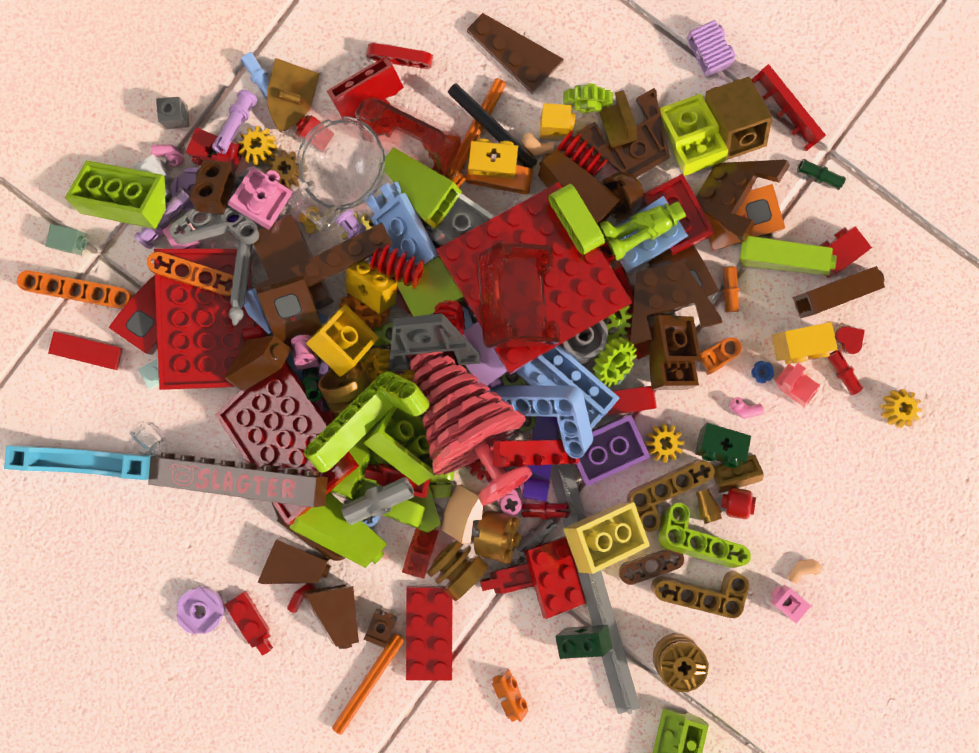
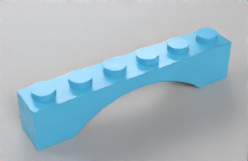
(77, 461)

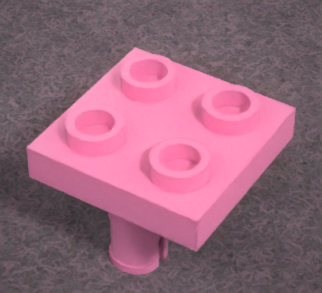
(260, 197)

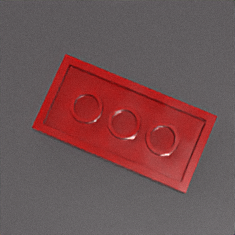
(429, 634)

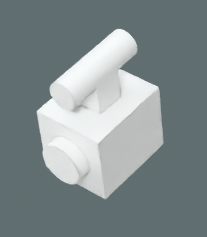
(155, 165)

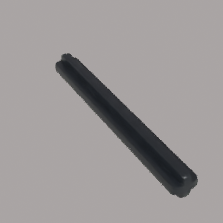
(490, 123)

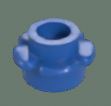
(767, 367)

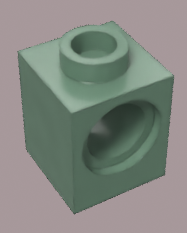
(66, 239)

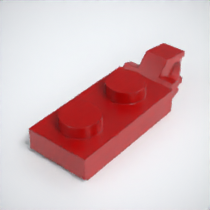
(387, 474)
(508, 579)
(250, 622)

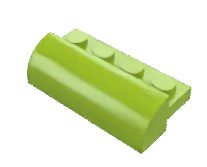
(680, 733)

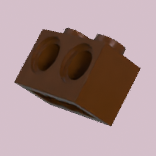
(212, 186)

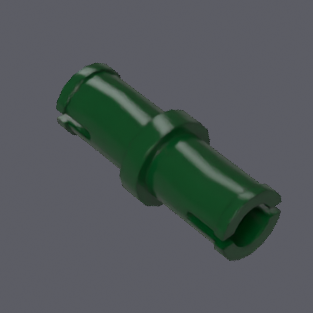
(821, 174)
(311, 383)

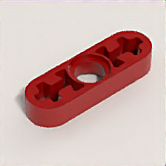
(400, 55)

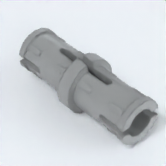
(536, 535)

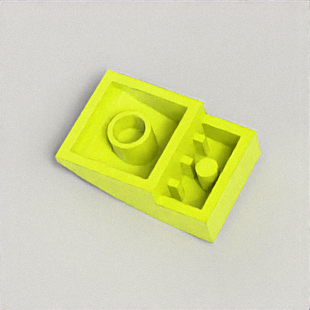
(693, 134)

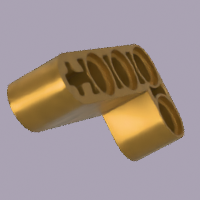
(671, 489)
(698, 593)

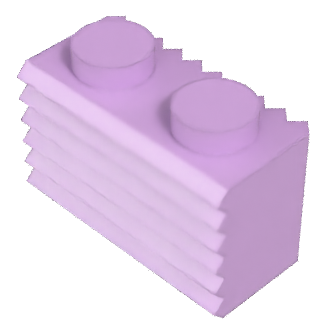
(711, 48)

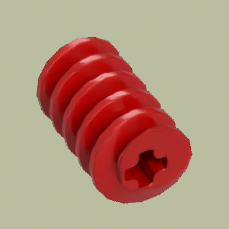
(581, 155)
(397, 266)

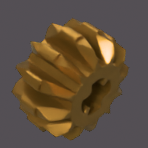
(280, 164)

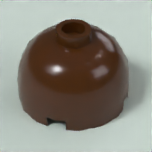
(629, 190)

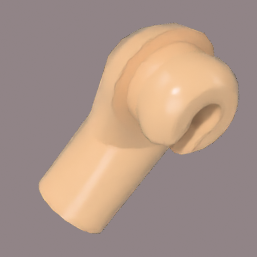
(534, 147)
(804, 567)

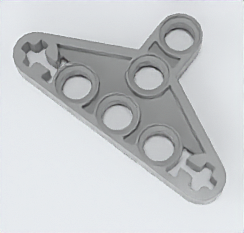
(215, 223)

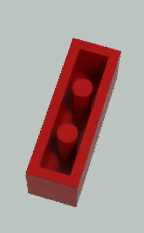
(375, 81)

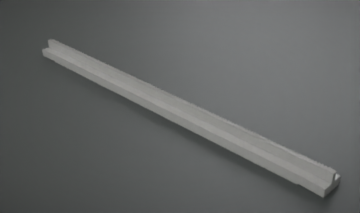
(597, 596)

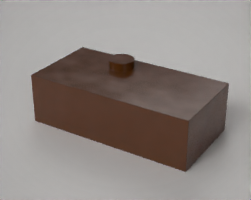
(284, 248)

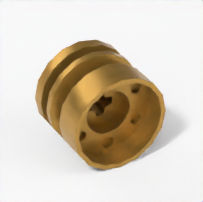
(345, 389)
(457, 569)
(667, 659)

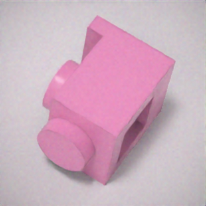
(794, 608)

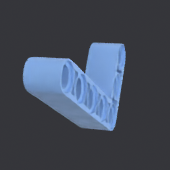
(554, 401)

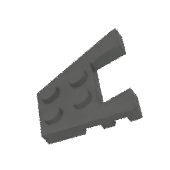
(428, 335)

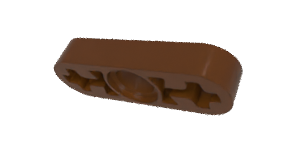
(665, 553)

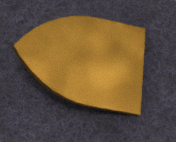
(290, 93)

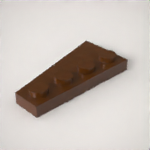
(516, 53)

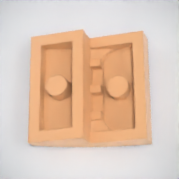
(460, 512)

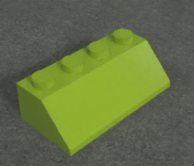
(119, 194)

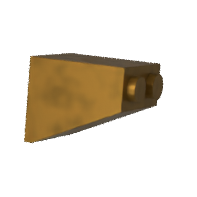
(740, 115)

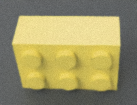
(606, 537)

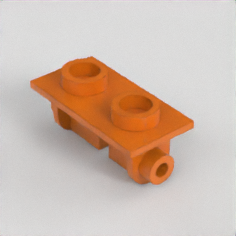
(515, 705)

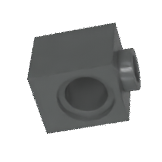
(172, 112)

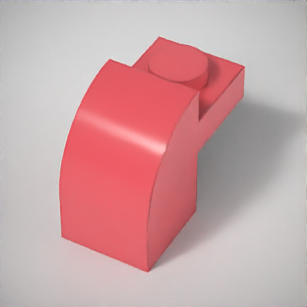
(797, 384)

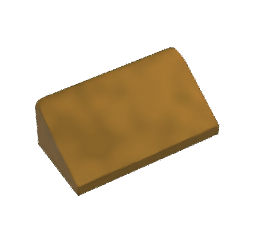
(738, 477)

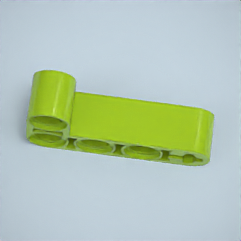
(703, 541)

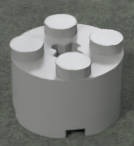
(589, 349)

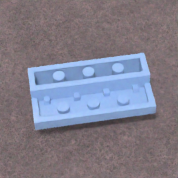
(561, 369)

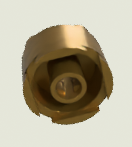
(497, 536)

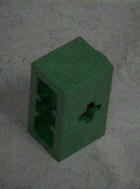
(734, 442)
(583, 642)

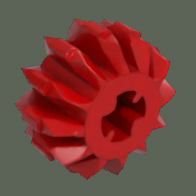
(453, 312)

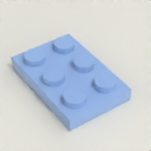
(650, 249)

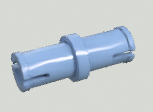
(258, 75)

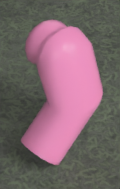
(170, 152)
(743, 410)

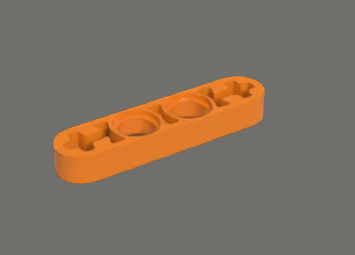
(194, 271)

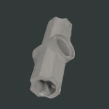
(378, 501)

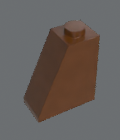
(257, 361)
(293, 564)
(335, 613)

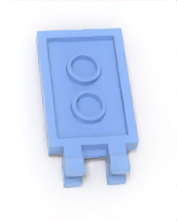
(401, 224)

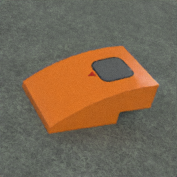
(761, 207)

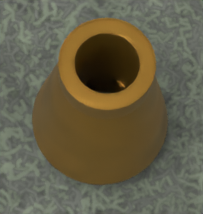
(708, 508)

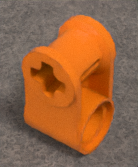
(715, 357)

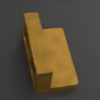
(619, 121)

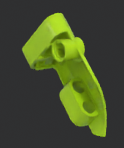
(415, 512)

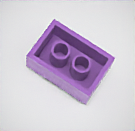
(612, 450)

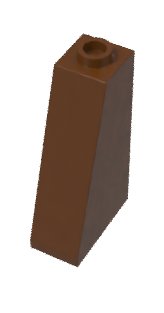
(595, 195)
(839, 292)

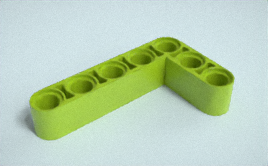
(362, 415)

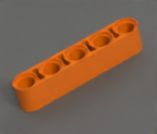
(67, 286)

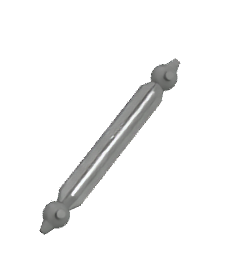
(240, 279)

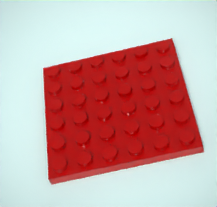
(576, 289)

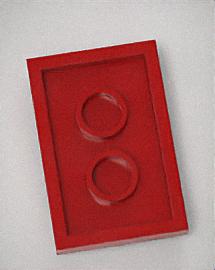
(695, 223)
(555, 577)

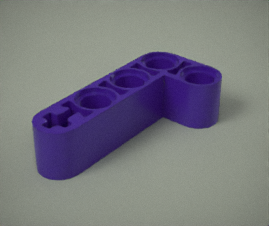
(538, 484)

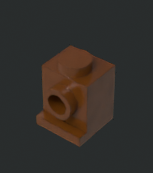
(376, 635)

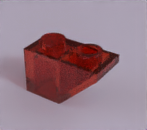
(420, 553)

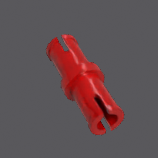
(845, 372)
(545, 510)

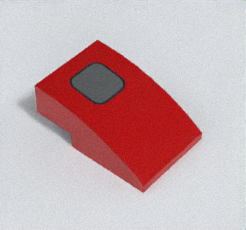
(138, 319)

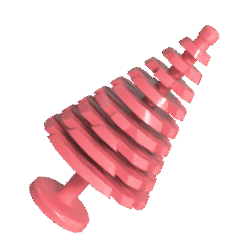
(465, 422)

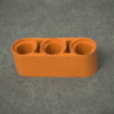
(520, 184)

